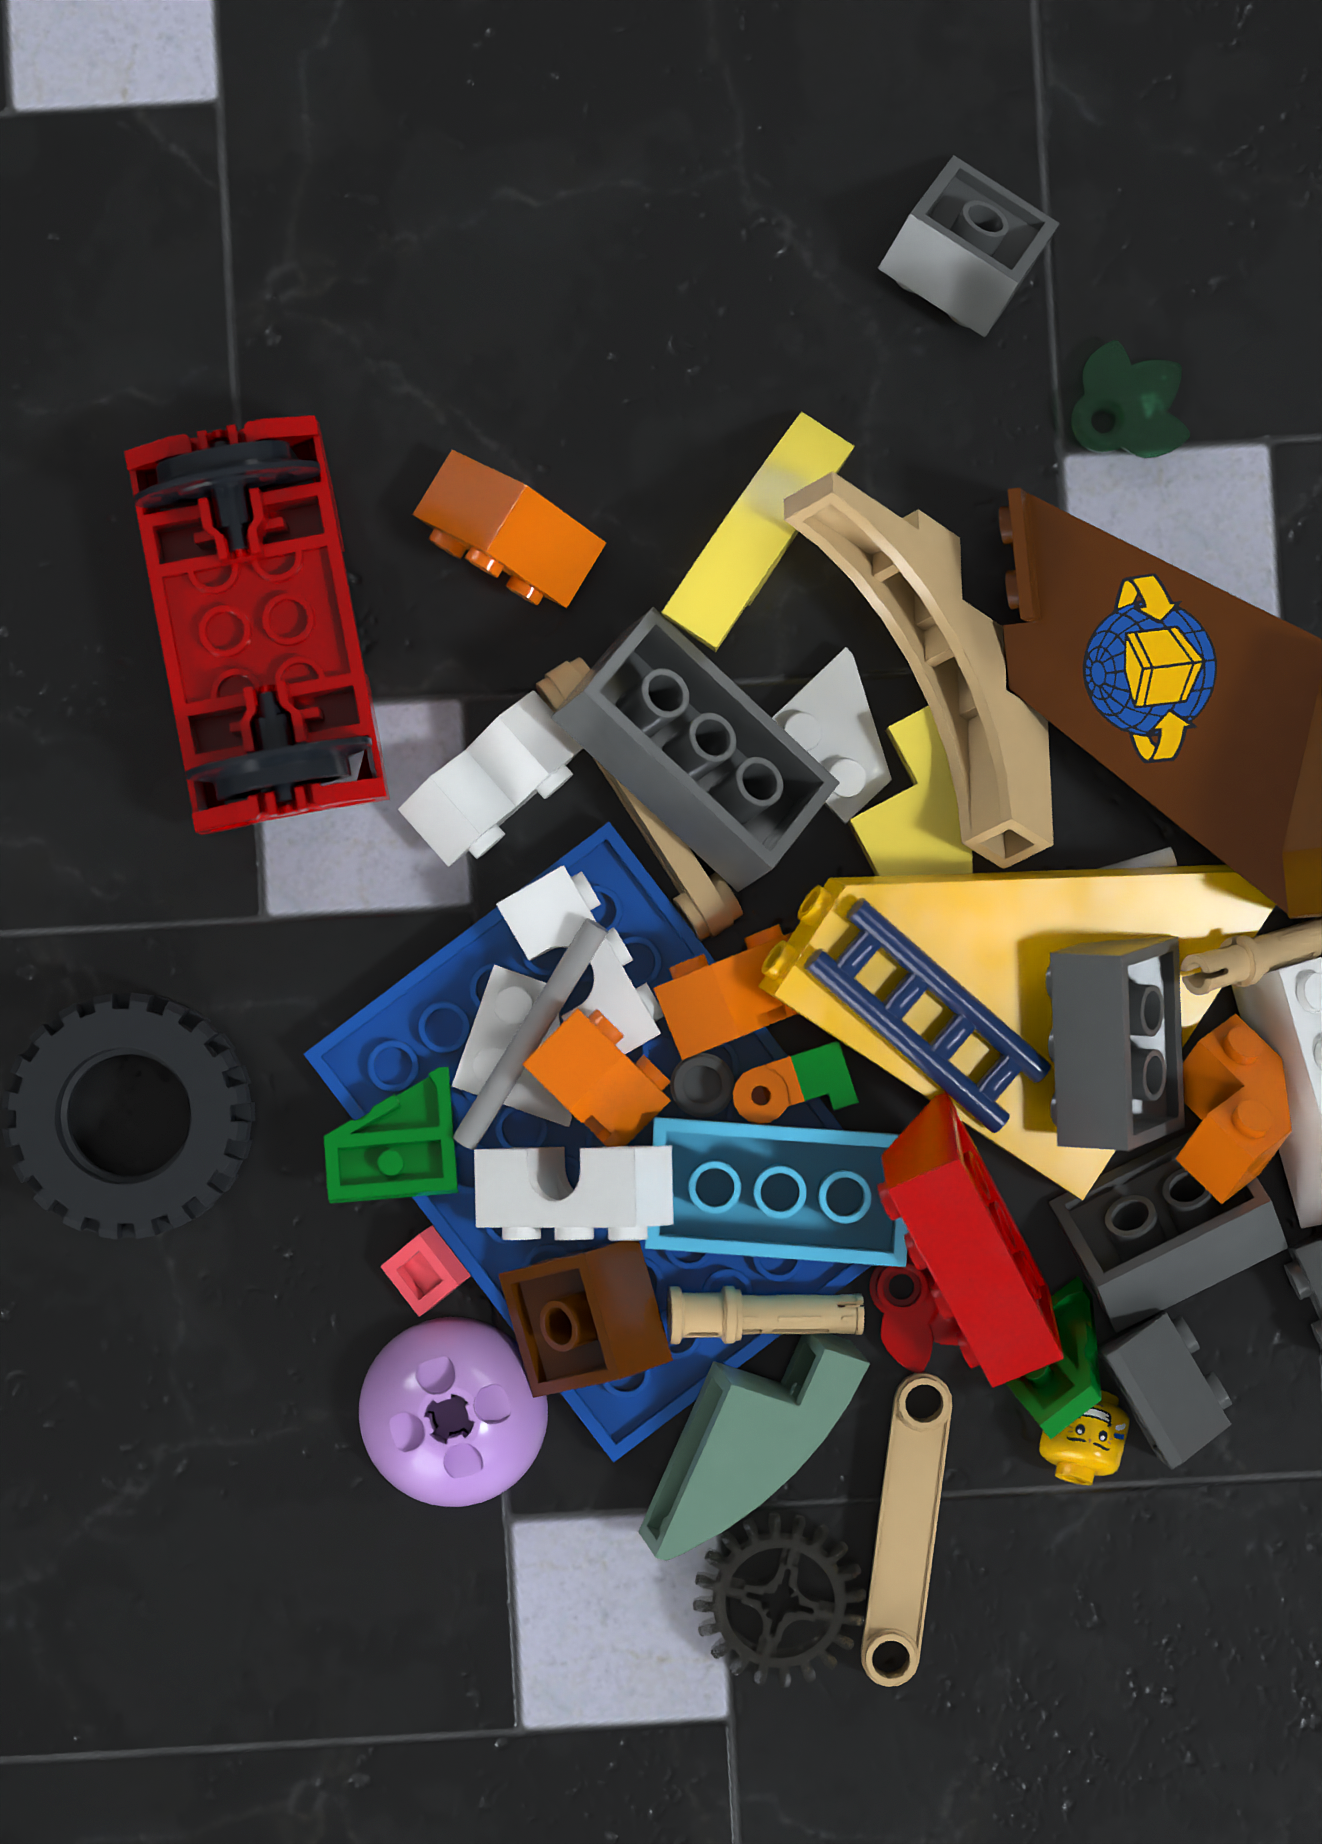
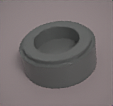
(702, 1085)

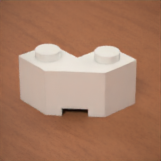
(491, 780)

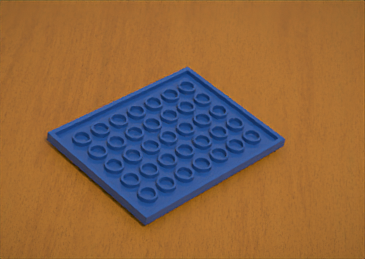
(426, 1026)

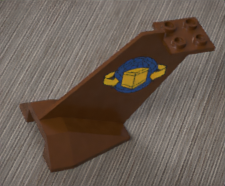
(1174, 693)

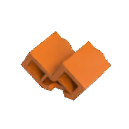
(721, 1000)
(599, 1080)
(1243, 1105)

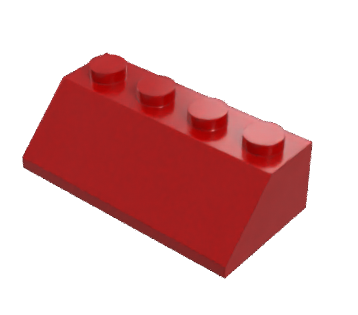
(969, 1245)

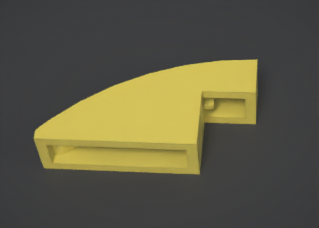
(753, 534)
(920, 826)

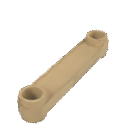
(703, 900)
(906, 1530)

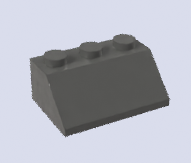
(1116, 1042)
(1160, 1236)

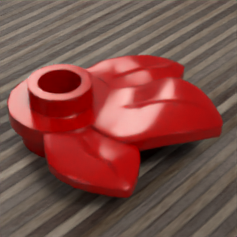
(913, 1321)

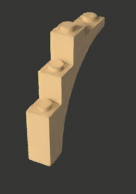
(958, 657)

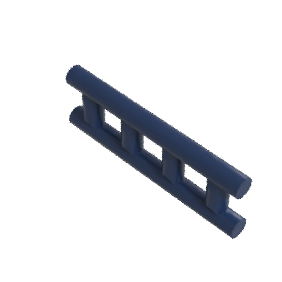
(887, 1016)

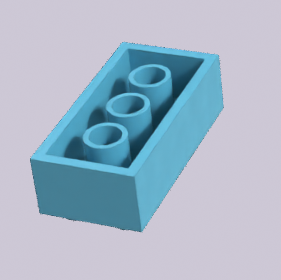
(778, 1192)

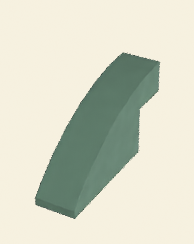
(748, 1441)

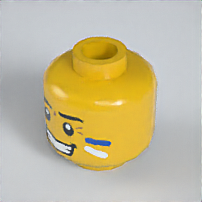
(1089, 1444)

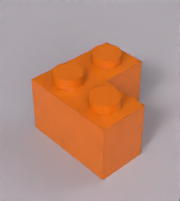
(507, 530)

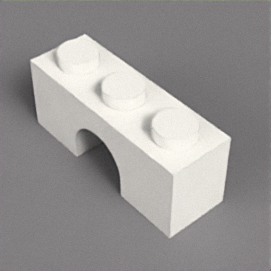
(549, 917)
(616, 1191)

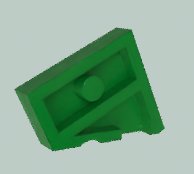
(1072, 1385)

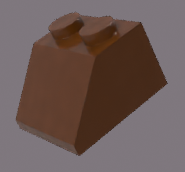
(585, 1317)

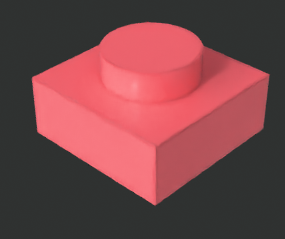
(425, 1271)

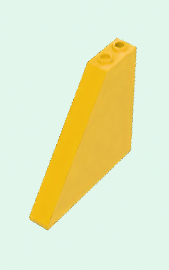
(997, 943)

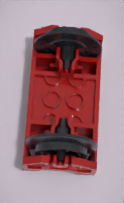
(256, 622)

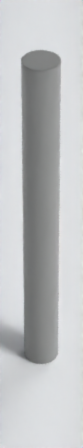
(530, 1033)

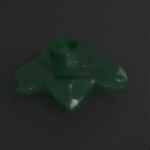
(1136, 401)

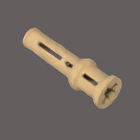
(732, 1314)

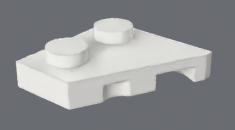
(838, 730)

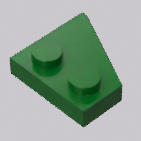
(397, 1147)

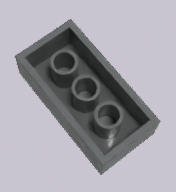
(696, 750)

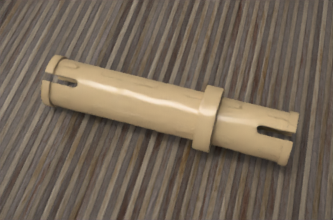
(1245, 959)

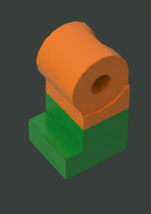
(770, 1088)

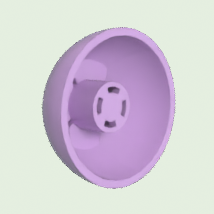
(420, 1375)

